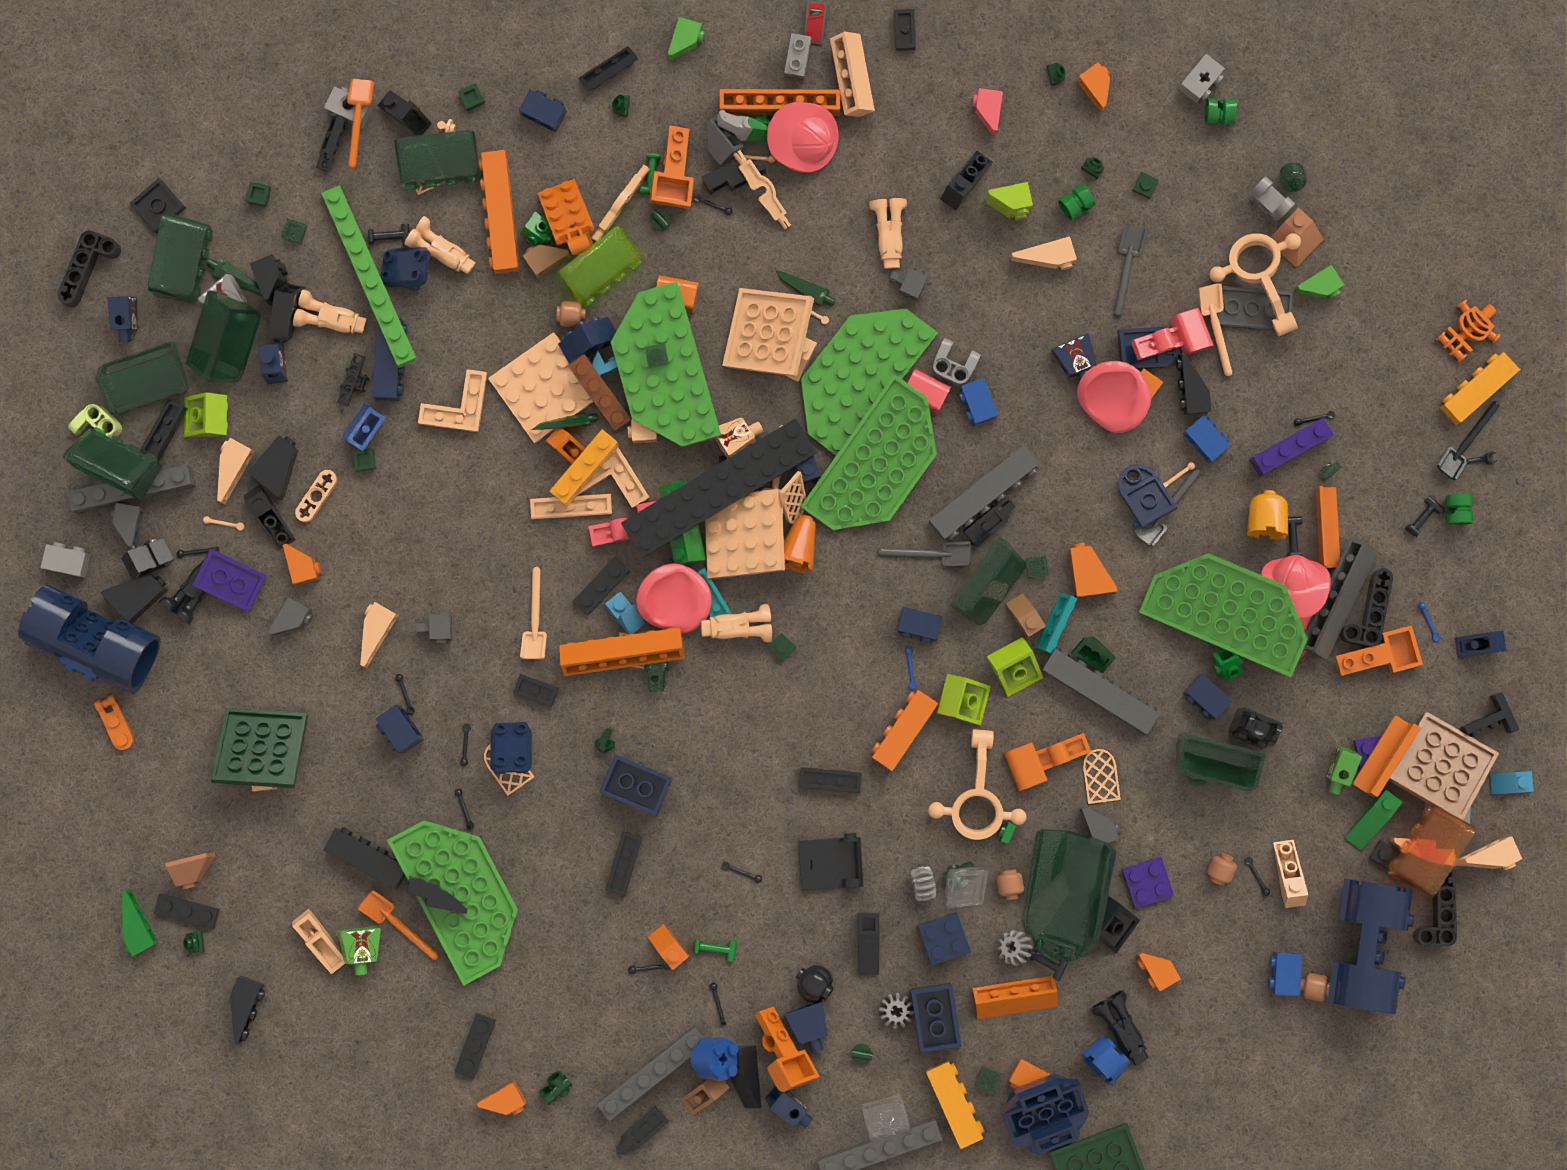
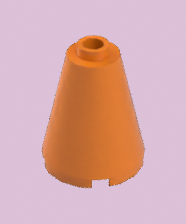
(800, 545)

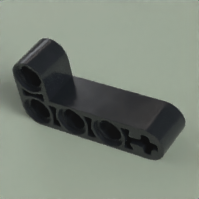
(85, 270)
(1371, 605)
(1439, 925)

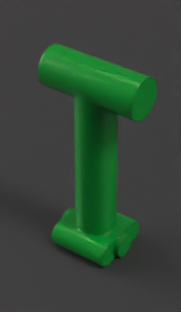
(653, 157)
(729, 950)

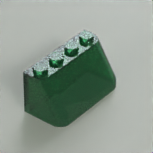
(437, 159)
(179, 258)
(223, 338)
(142, 378)
(113, 462)
(989, 583)
(1218, 762)

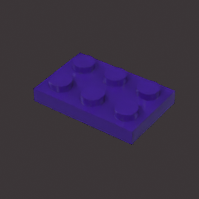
(229, 580)

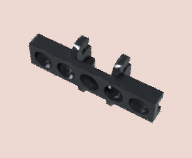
(350, 372)

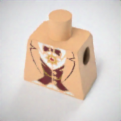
(737, 436)

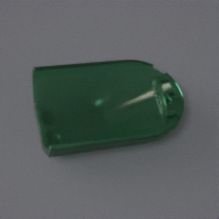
(1067, 893)

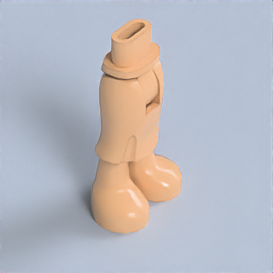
(889, 232)
(441, 249)
(329, 316)
(737, 625)

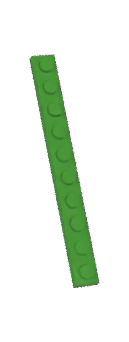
(369, 276)

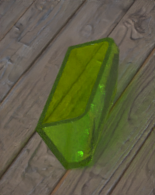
(600, 266)

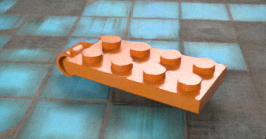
(567, 215)

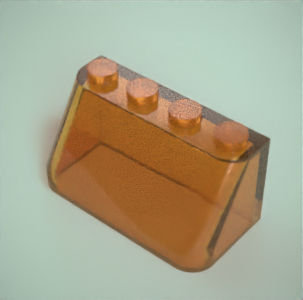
(1431, 851)

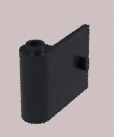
(834, 863)

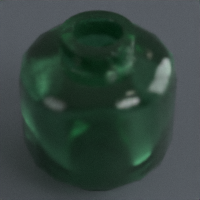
(1292, 177)

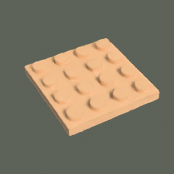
(768, 332)
(540, 387)
(746, 537)

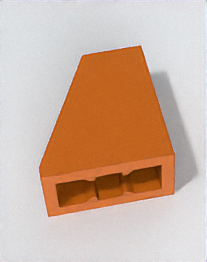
(1089, 573)

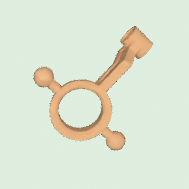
(1283, 322)
(981, 740)

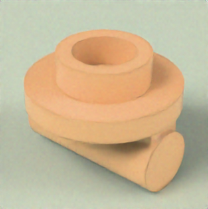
(449, 127)

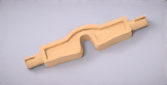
(756, 180)
(623, 198)

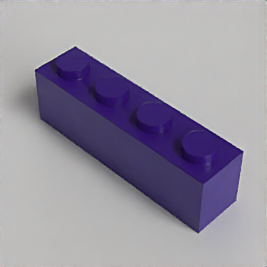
(1291, 447)

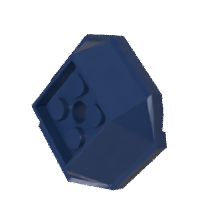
(1045, 1113)

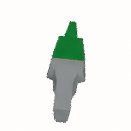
(744, 127)

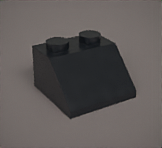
(269, 276)
(1116, 925)

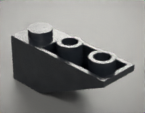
(965, 180)
(1194, 391)
(268, 517)
(868, 943)
(243, 1002)
(747, 1077)

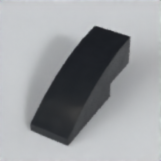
(727, 176)
(435, 895)

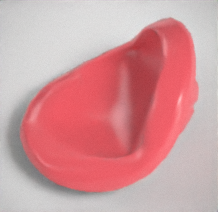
(803, 136)
(1114, 396)
(1305, 580)
(674, 598)

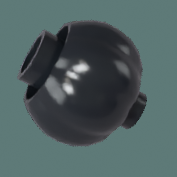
(814, 983)

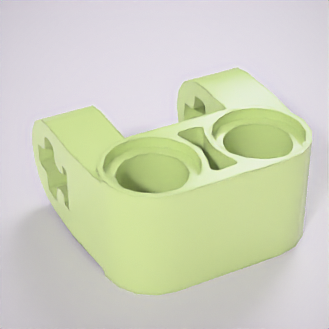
(104, 418)

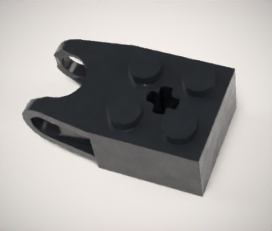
(1255, 727)

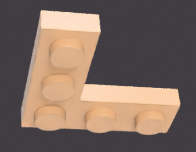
(469, 415)
(624, 477)

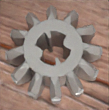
(923, 883)
(1012, 940)
(892, 1017)

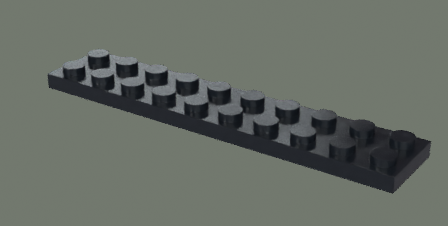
(718, 488)

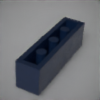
(386, 372)

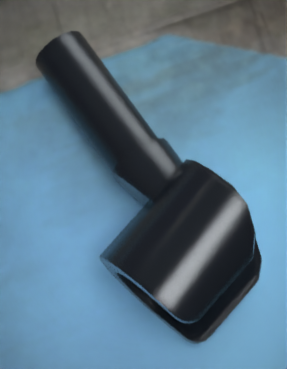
(1485, 459)

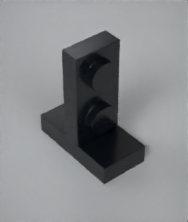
(405, 113)
(1502, 713)

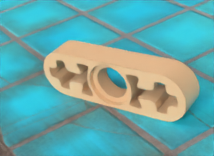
(321, 481)

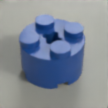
(715, 1058)
(1105, 1060)

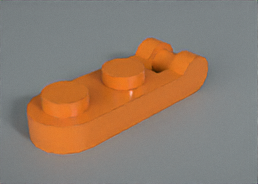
(115, 723)

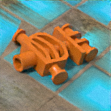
(1480, 319)

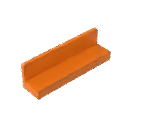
(1327, 526)
(1386, 756)
(1015, 997)

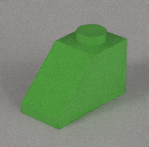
(685, 38)
(1322, 284)

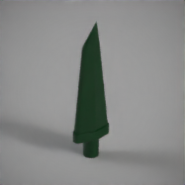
(243, 280)
(807, 289)
(576, 420)

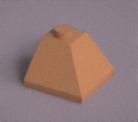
(1306, 229)
(189, 870)

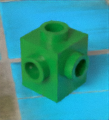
(537, 230)
(1227, 664)

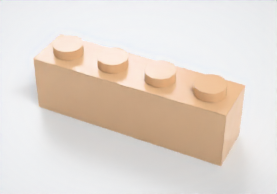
(852, 74)

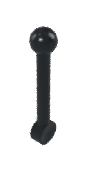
(697, 198)
(1330, 415)
(181, 553)
(410, 710)
(466, 727)
(469, 824)
(1248, 861)
(726, 866)
(632, 969)
(713, 986)

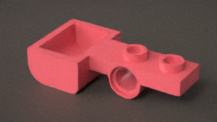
(1188, 333)
(930, 387)
(611, 531)

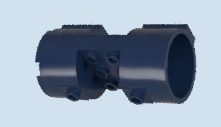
(112, 649)
(1364, 983)

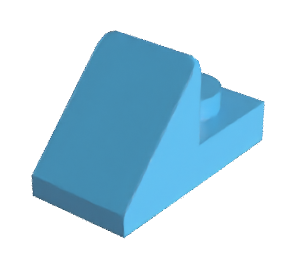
(604, 369)
(625, 613)
(1511, 782)

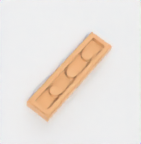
(581, 506)

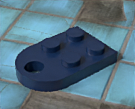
(1128, 355)
(1146, 496)

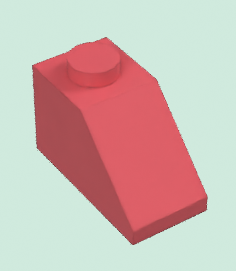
(988, 108)

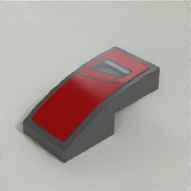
(815, 21)

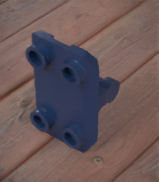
(405, 267)
(511, 748)

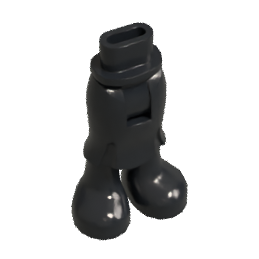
(186, 589)
(1123, 1028)

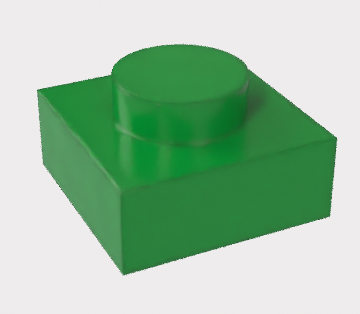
(1006, 832)

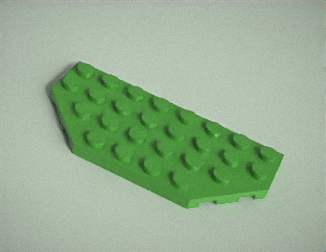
(857, 368)
(668, 397)
(877, 461)
(1230, 610)
(465, 870)

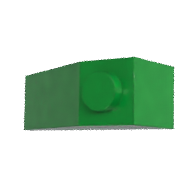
(1373, 819)
(136, 930)

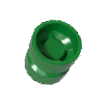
(1220, 111)
(1074, 203)
(1459, 509)

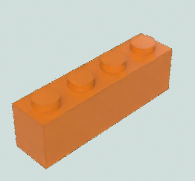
(904, 730)

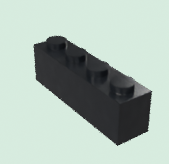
(365, 857)

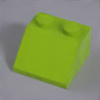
(1011, 201)
(205, 415)
(1015, 666)
(963, 699)

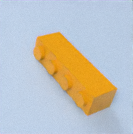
(1479, 388)
(584, 468)
(954, 1103)

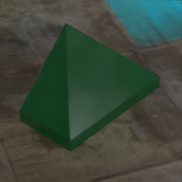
(1093, 653)

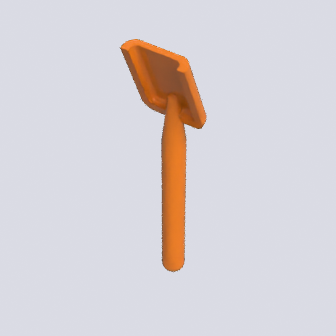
(361, 95)
(379, 909)

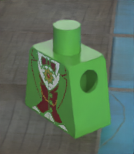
(1341, 760)
(359, 946)

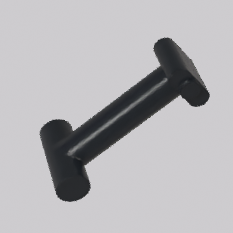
(403, 234)
(1433, 506)
(1292, 522)
(1058, 968)

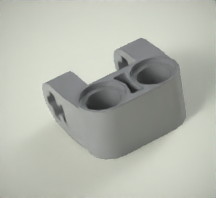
(1270, 200)
(953, 367)

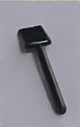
(1453, 461)

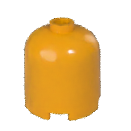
(1268, 516)

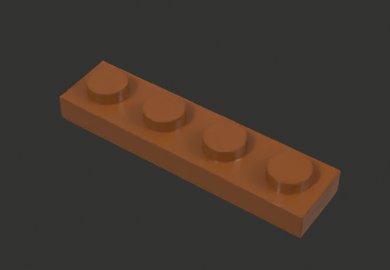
(599, 392)

